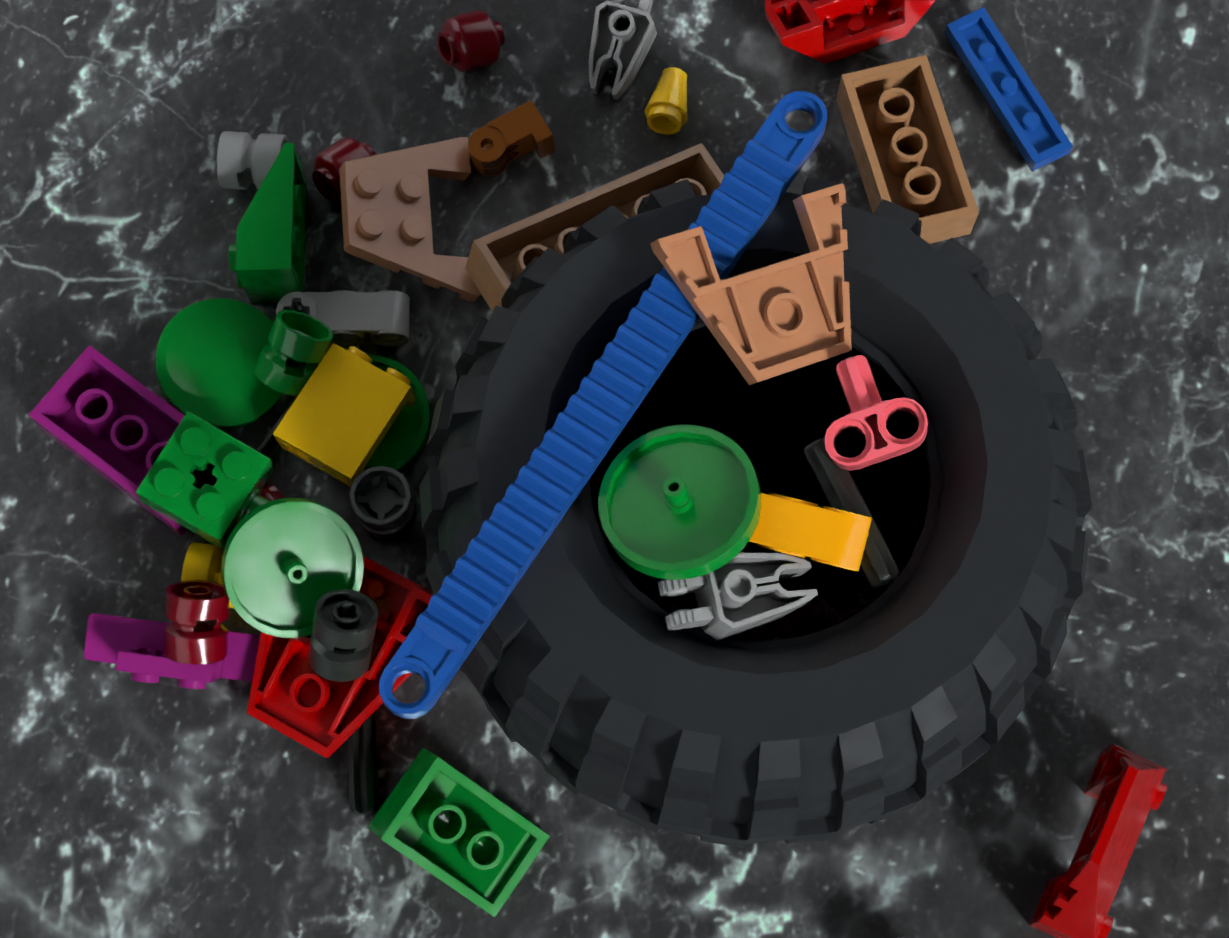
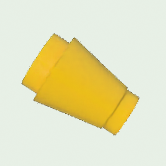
(668, 102)

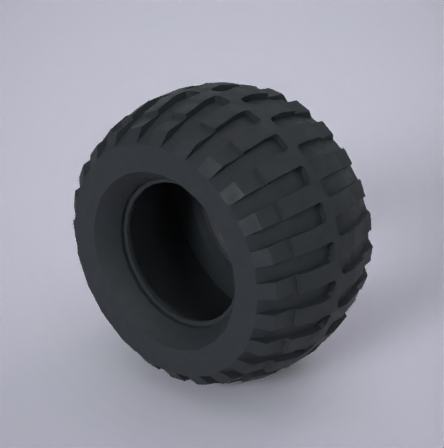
(789, 730)

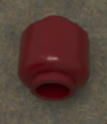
(470, 41)
(329, 161)

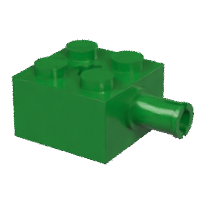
(199, 450)

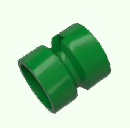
(293, 351)

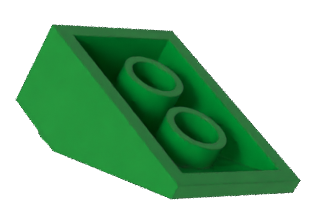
(273, 233)
(458, 832)

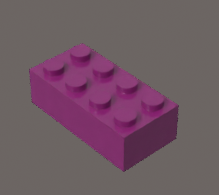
(110, 424)

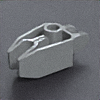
(621, 39)
(739, 594)

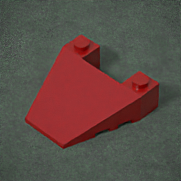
(1080, 899)

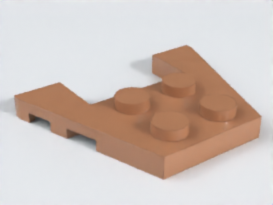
(390, 212)
(777, 313)

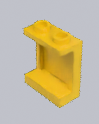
(343, 413)

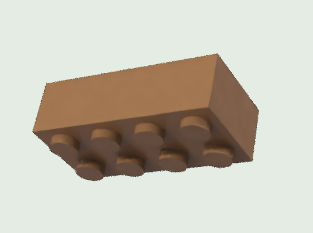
(907, 146)

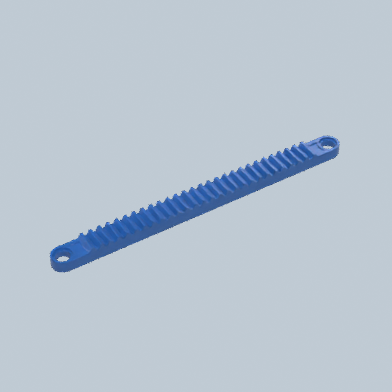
(595, 416)

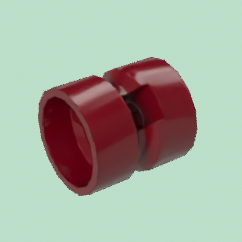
(196, 624)

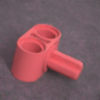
(870, 418)

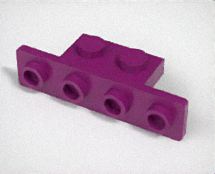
(139, 648)

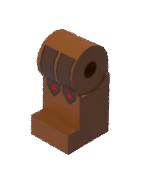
(510, 138)

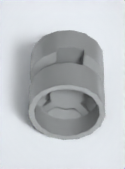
(246, 160)

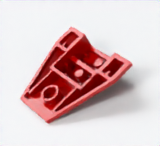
(841, 27)
(325, 711)

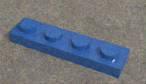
(1008, 89)

